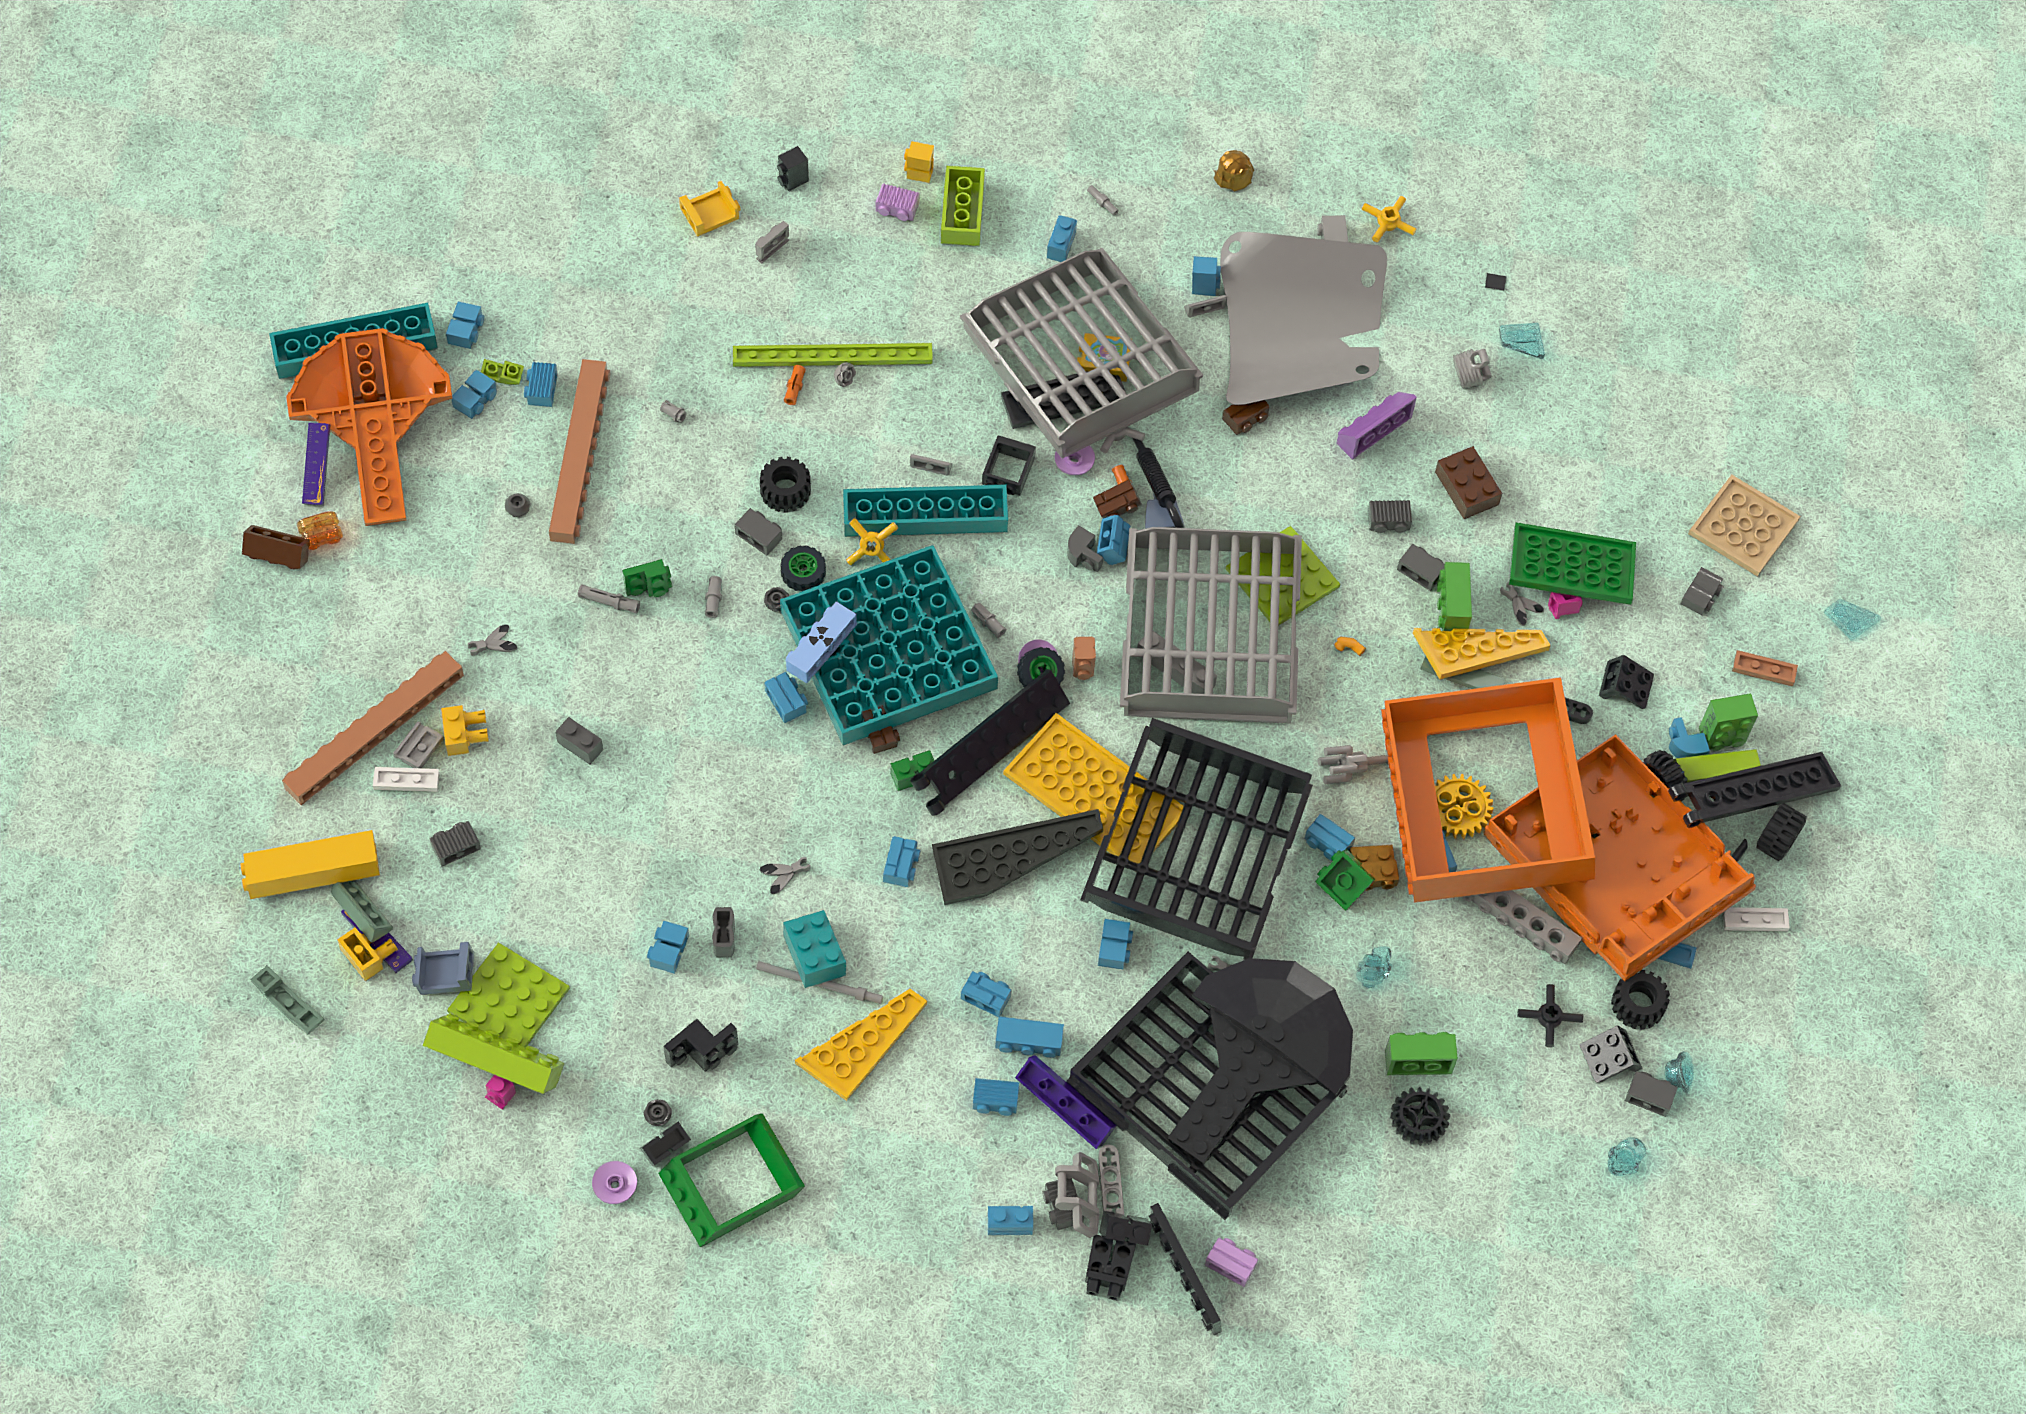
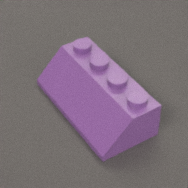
(1376, 423)

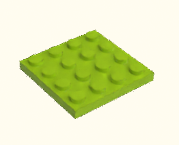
(1314, 583)
(509, 996)

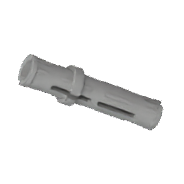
(618, 601)

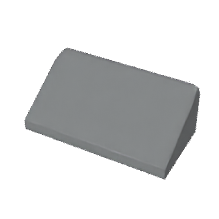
(1205, 306)
(930, 464)

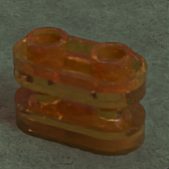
(320, 529)

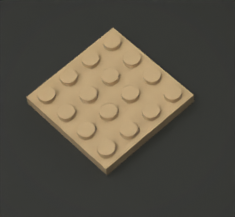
(1744, 525)

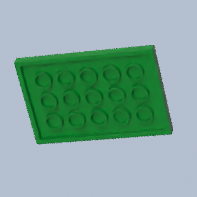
(1573, 563)

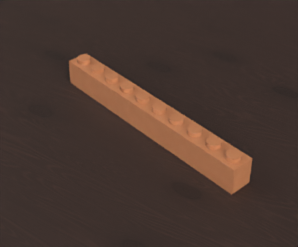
(578, 452)
(372, 727)

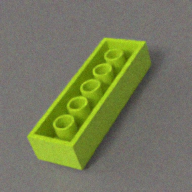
(494, 1053)

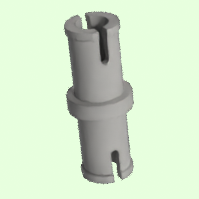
(713, 596)

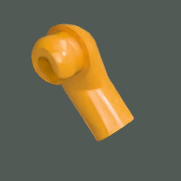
(1351, 643)

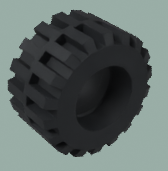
(785, 470)
(1781, 832)
(1636, 1014)

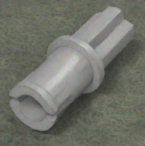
(988, 620)

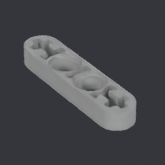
(1110, 1187)

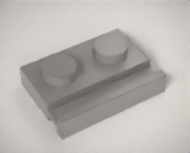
(772, 242)
(418, 746)

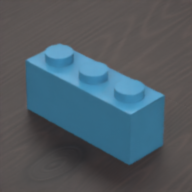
(1029, 1037)

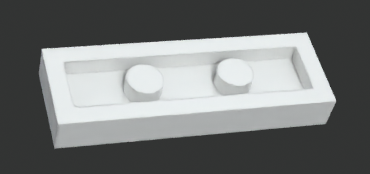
(406, 779)
(1756, 919)

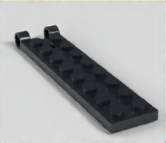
(991, 740)
(1756, 788)

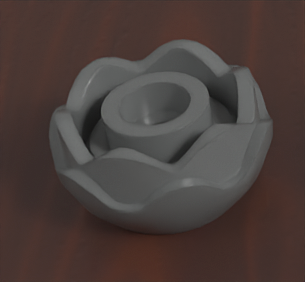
(517, 510)
(773, 594)
(657, 1106)

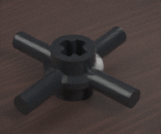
(1545, 1019)

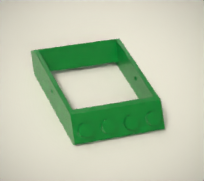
(692, 1204)

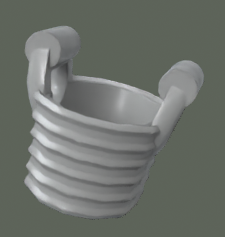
(1469, 371)

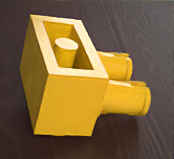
(455, 732)
(360, 954)

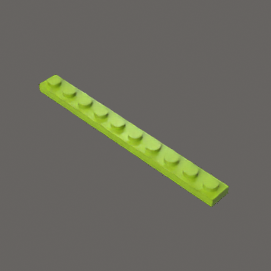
(832, 354)

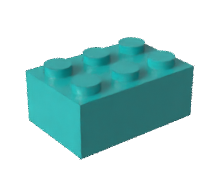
(814, 949)

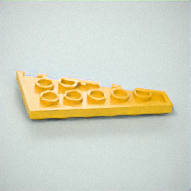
(1474, 649)
(857, 1049)

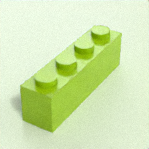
(1718, 764)

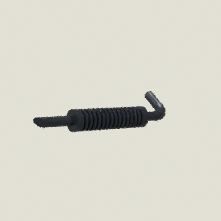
(1157, 481)

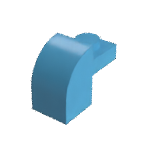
(1686, 745)

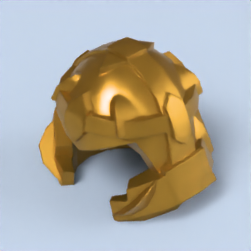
(1234, 171)

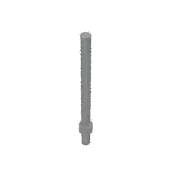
(859, 993)

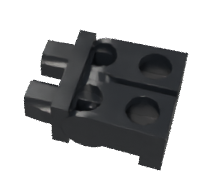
(1106, 1273)

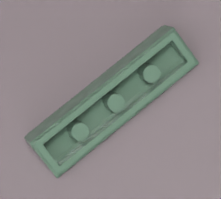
(1472, 679)
(361, 909)

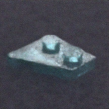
(1523, 338)
(1851, 618)

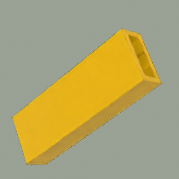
(310, 864)

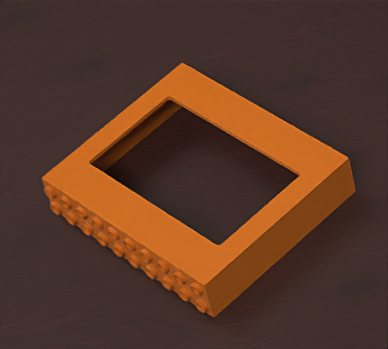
(1545, 712)

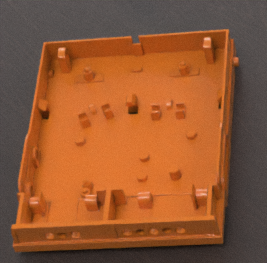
(1651, 871)

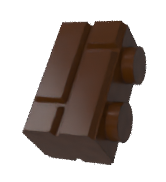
(1242, 417)
(1118, 500)
(883, 739)

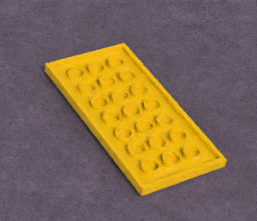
(1078, 776)

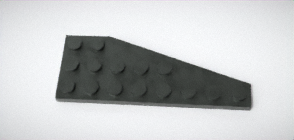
(991, 860)

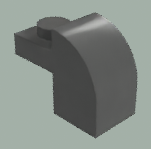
(1080, 550)

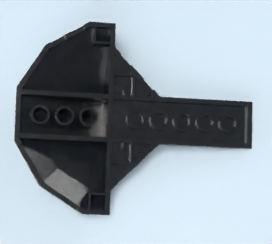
(1271, 1032)

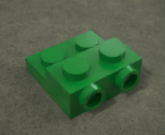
(647, 577)
(1344, 879)

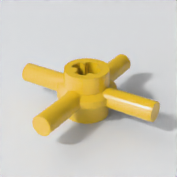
(1389, 218)
(866, 536)

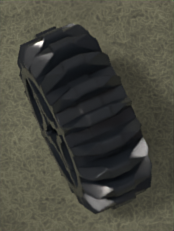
(1665, 768)
(1401, 1109)

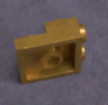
(1379, 863)

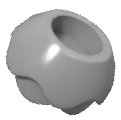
(843, 373)

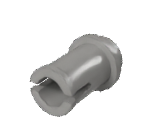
(673, 411)

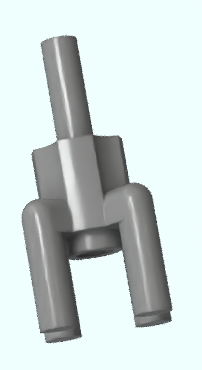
(1348, 763)

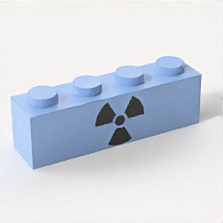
(820, 642)

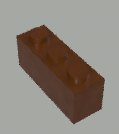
(275, 547)

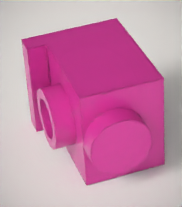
(1564, 604)
(499, 1091)

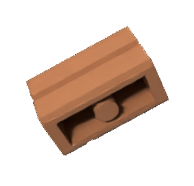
(1083, 657)

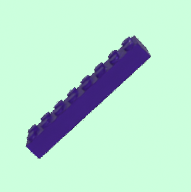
(1065, 1102)

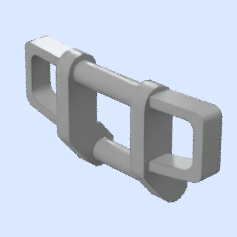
(1079, 1206)

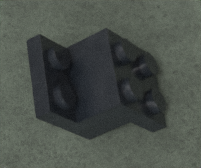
(701, 1045)

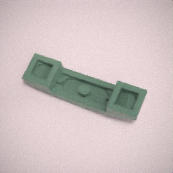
(286, 1000)

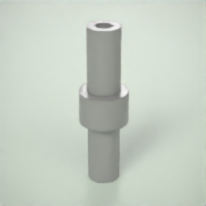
(1102, 200)

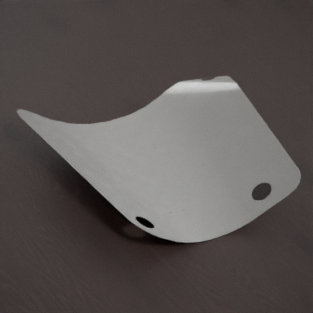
(1291, 308)

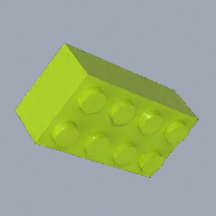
(962, 205)

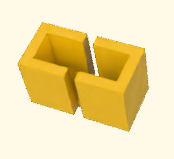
(919, 161)

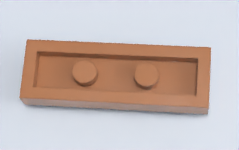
(1764, 668)

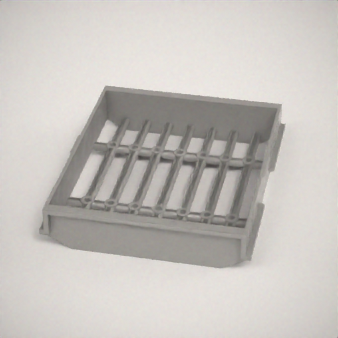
(1112, 416)
(1208, 705)

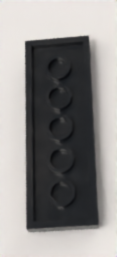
(1019, 417)
(1188, 1276)

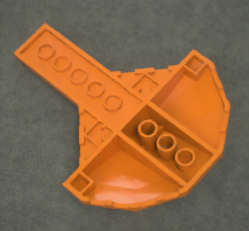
(370, 394)

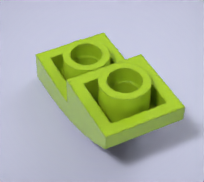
(505, 373)

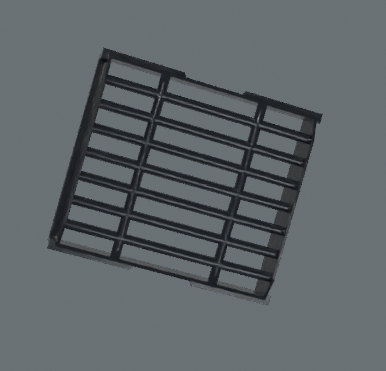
(1226, 759)
(1130, 1024)

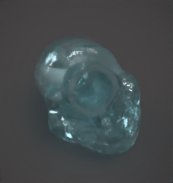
(1374, 967)
(1626, 1156)

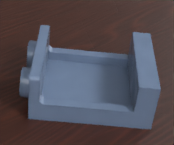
(444, 970)

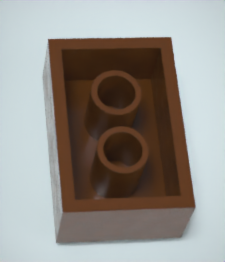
(1468, 482)

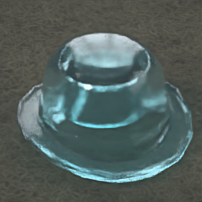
(1680, 1071)

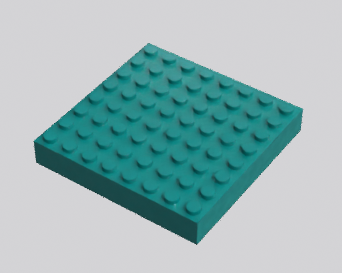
(906, 652)

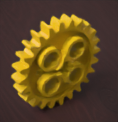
(1459, 805)

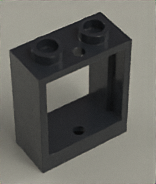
(1014, 449)

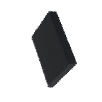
(1495, 281)

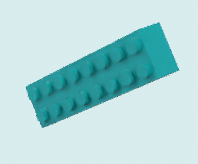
(294, 345)
(928, 509)

